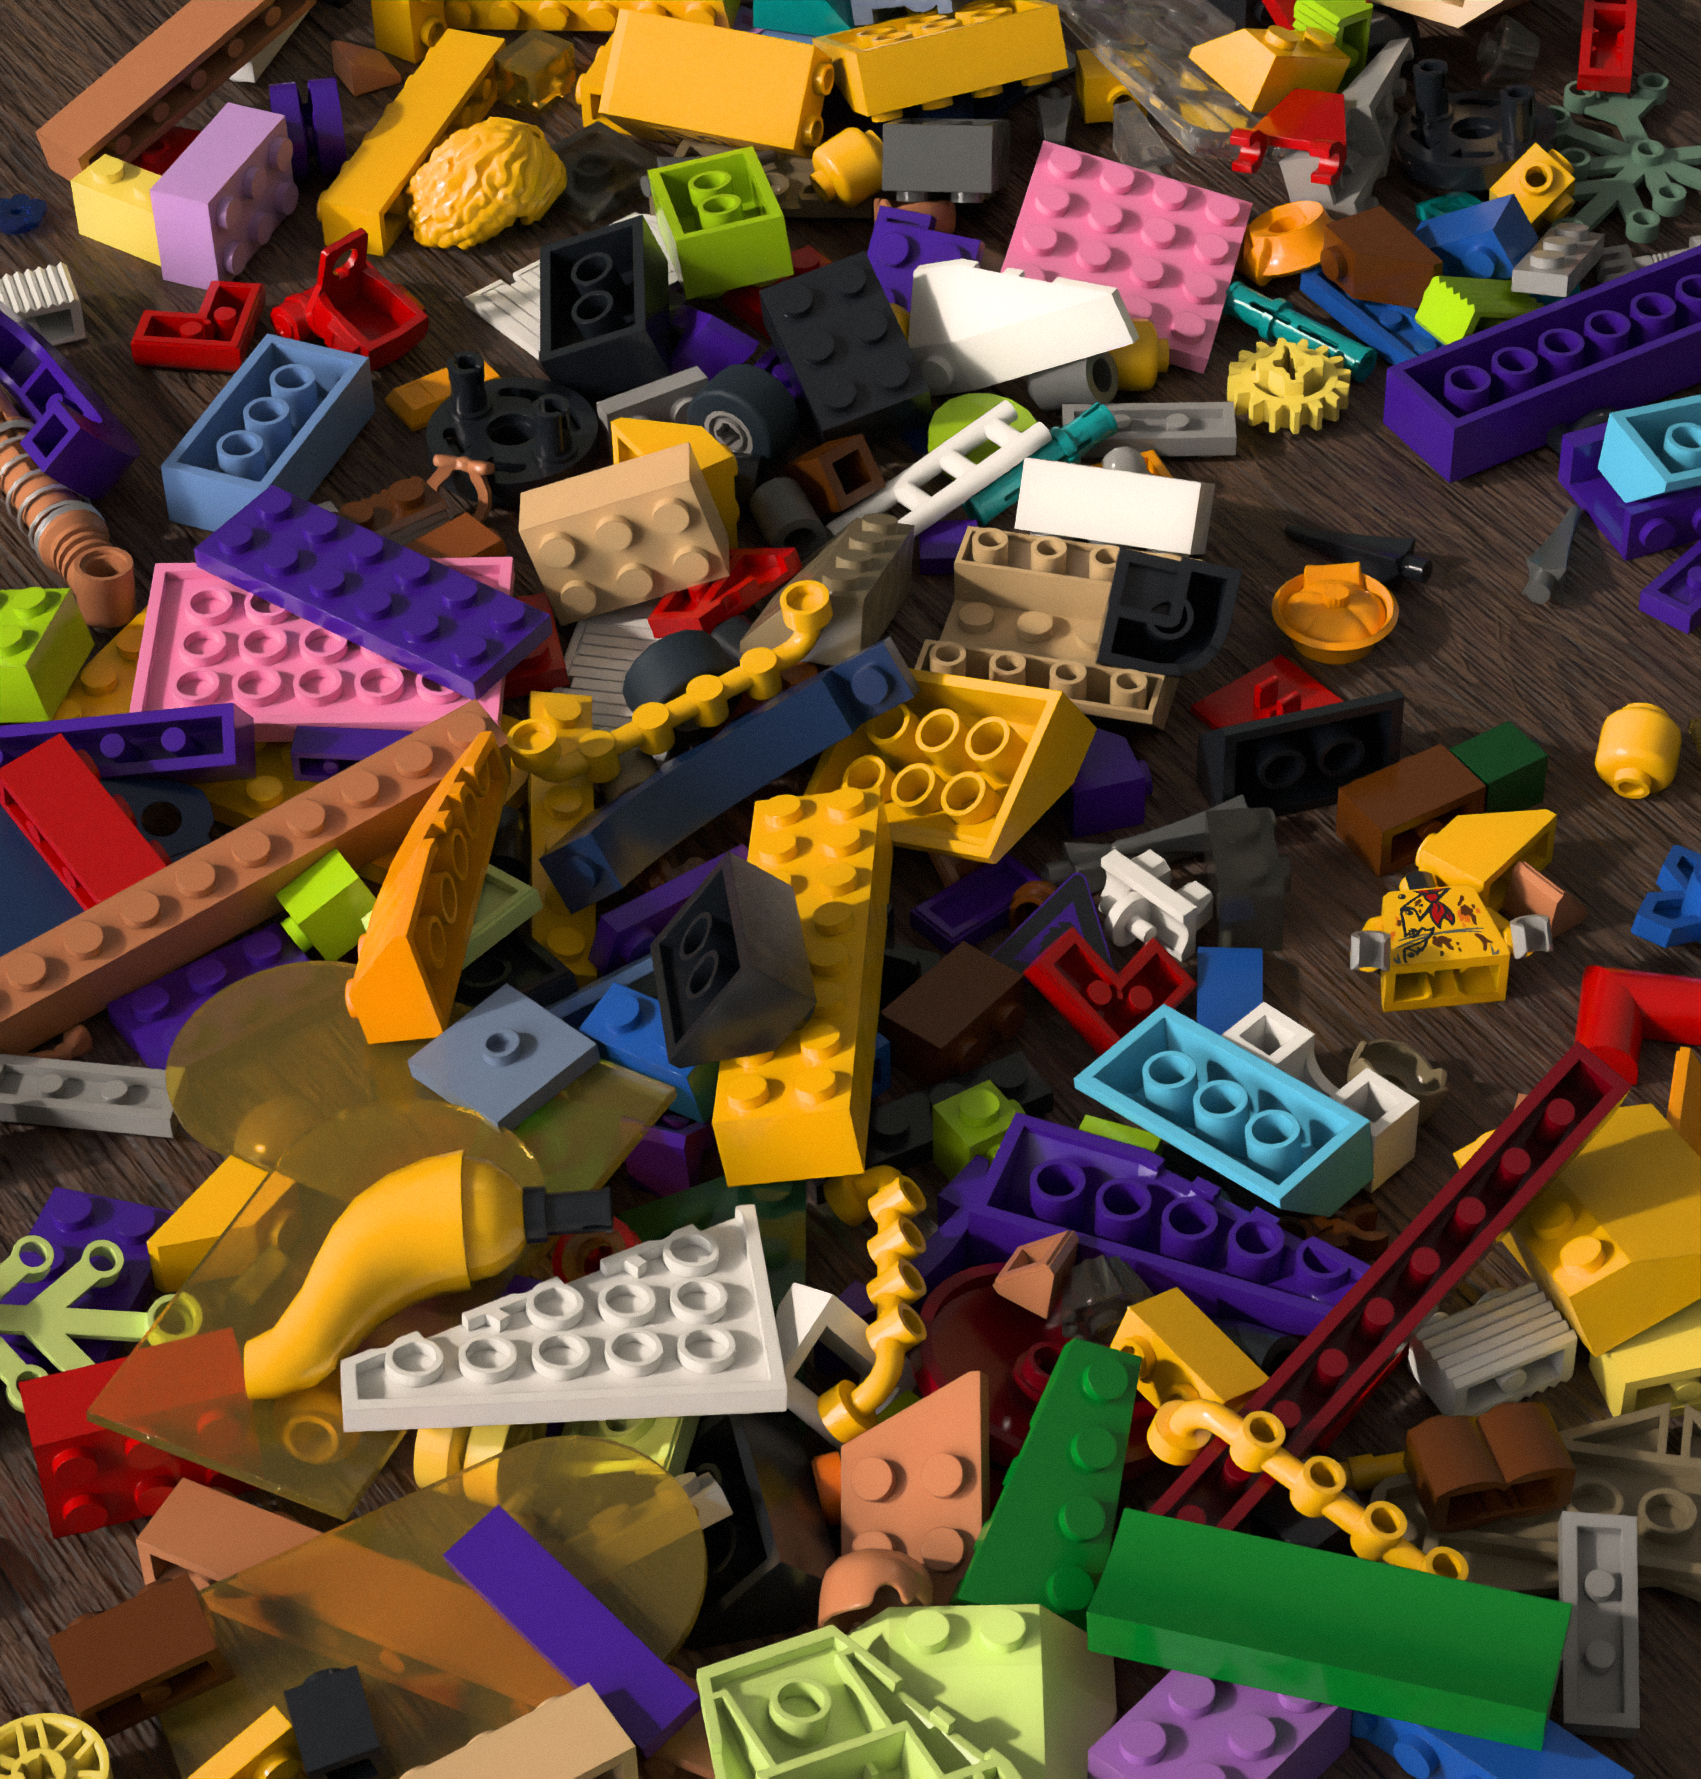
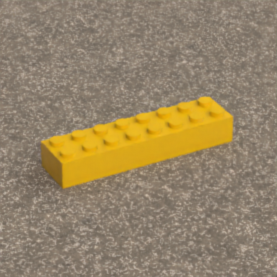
(810, 1100)

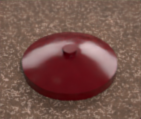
(984, 1332)

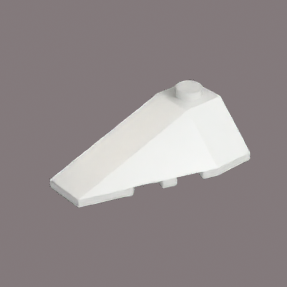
(994, 326)

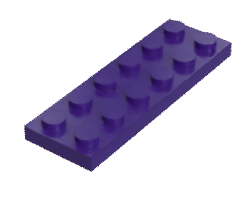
(374, 592)

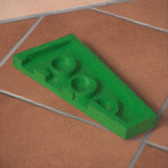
(1060, 1491)

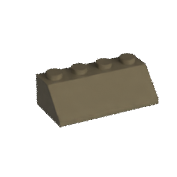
(867, 582)

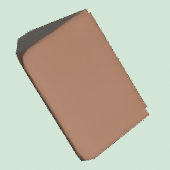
(362, 68)

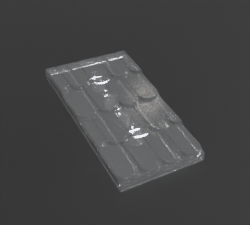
(1149, 52)

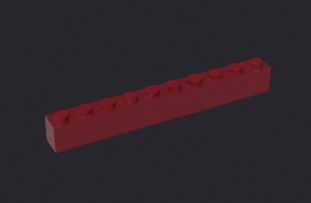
(1408, 1283)

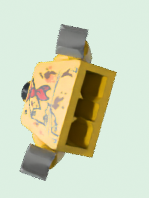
(1443, 946)

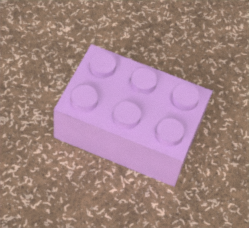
(224, 196)

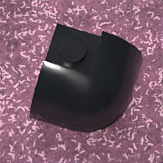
(1166, 614)

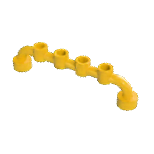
(536, 743)
(892, 1202)
(1184, 1428)

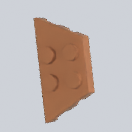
(922, 1482)

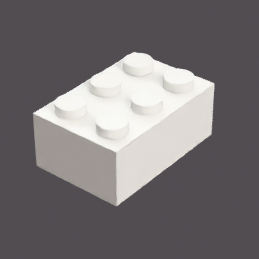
(1114, 507)

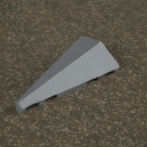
(1368, 138)

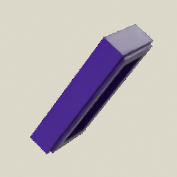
(971, 906)

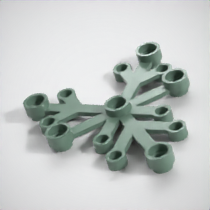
(1635, 160)

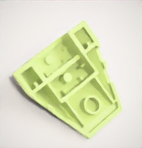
(1006, 1676)
(829, 1713)

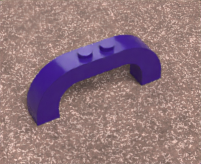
(74, 430)

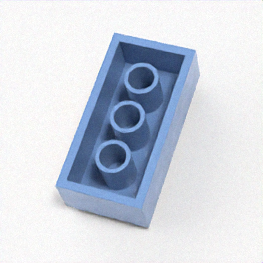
(272, 424)

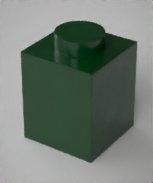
(1508, 766)

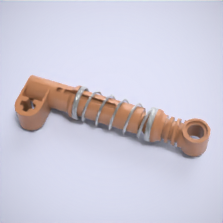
(64, 530)

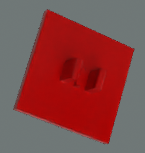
(1263, 693)

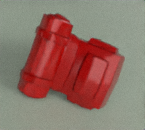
(353, 308)

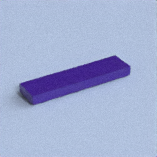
(572, 1629)

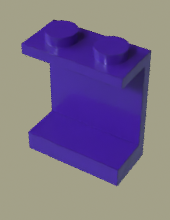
(1630, 527)

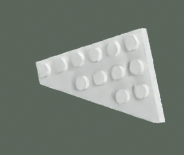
(647, 1336)

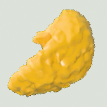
(483, 184)

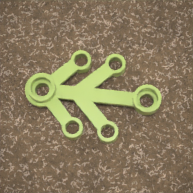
(49, 1319)

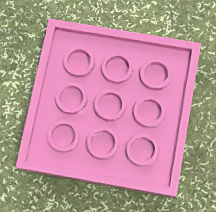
(1136, 231)

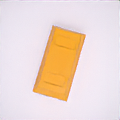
(420, 398)

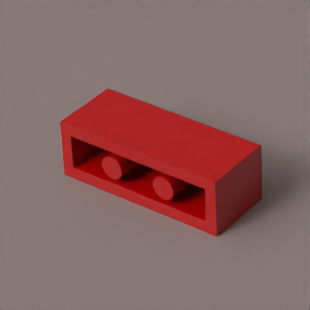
(77, 823)

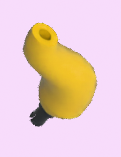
(405, 1242)

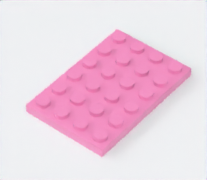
(229, 646)

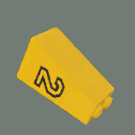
(714, 85)

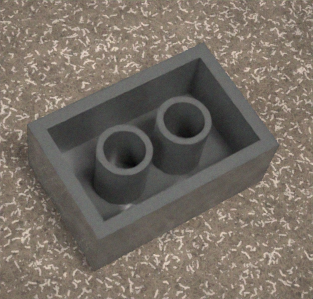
(946, 156)

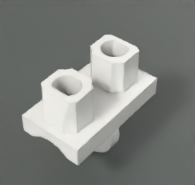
(1145, 906)

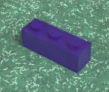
(326, 751)

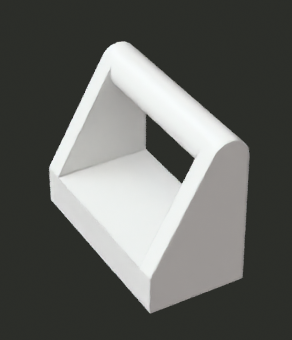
(819, 1315)

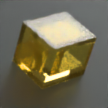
(535, 71)

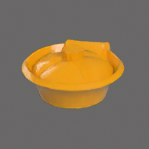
(1283, 241)
(1335, 612)

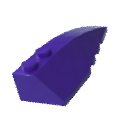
(1156, 1221)

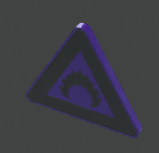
(1065, 908)

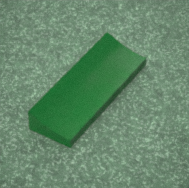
(1330, 1628)

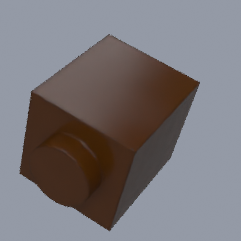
(837, 474)

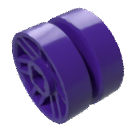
(312, 126)

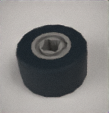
(747, 412)
(666, 670)

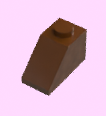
(1378, 259)

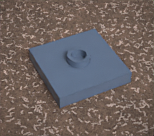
(504, 1058)

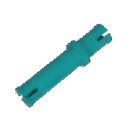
(1279, 320)
(1067, 446)

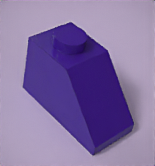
(1107, 789)

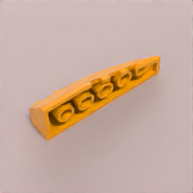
(429, 904)

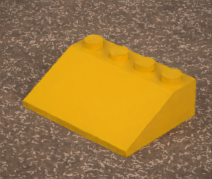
(944, 55)
(963, 763)
(1616, 1229)

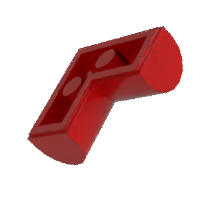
(203, 340)
(1095, 998)
(1631, 1005)

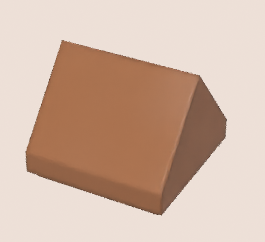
(1534, 893)
(1037, 1271)

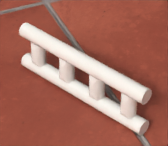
(950, 458)

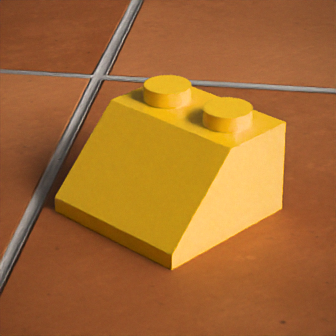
(1271, 62)
(717, 462)

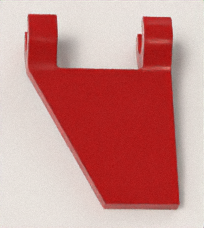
(1300, 122)

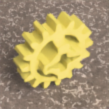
(1288, 385)

